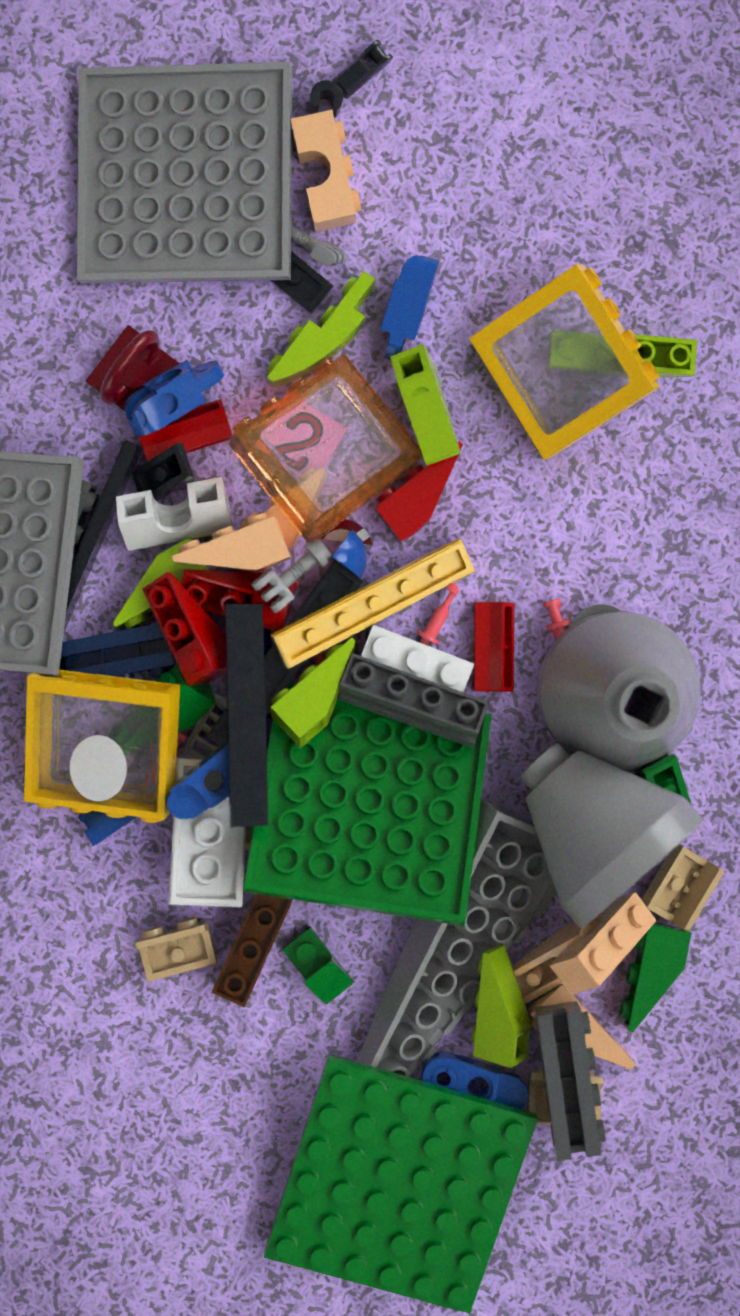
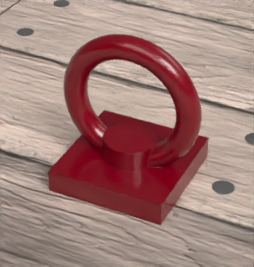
(128, 365)

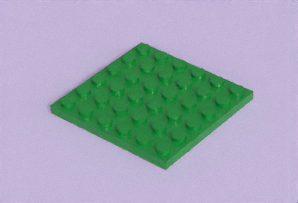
(371, 818)
(399, 1184)

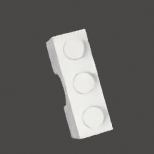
(151, 524)
(417, 658)

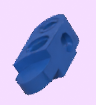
(408, 302)
(170, 396)
(190, 797)
(500, 1087)

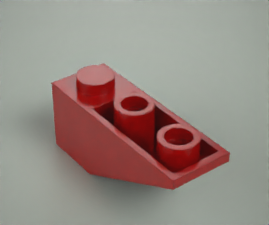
(414, 502)
(217, 588)
(188, 629)

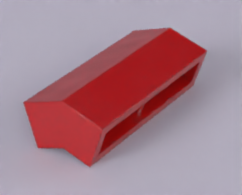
(195, 430)
(493, 647)

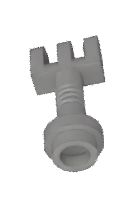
(321, 251)
(315, 554)

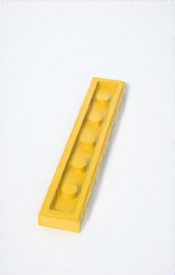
(372, 603)

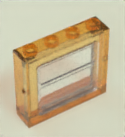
(325, 447)

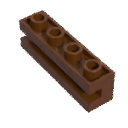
(251, 948)

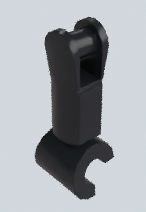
(349, 79)

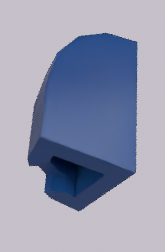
(352, 554)
(101, 826)

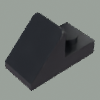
(164, 473)

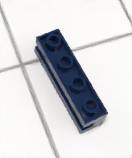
(119, 653)

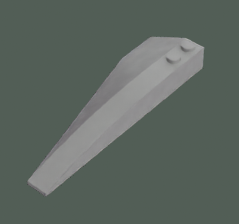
(440, 961)

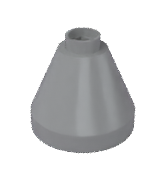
(592, 676)
(600, 827)

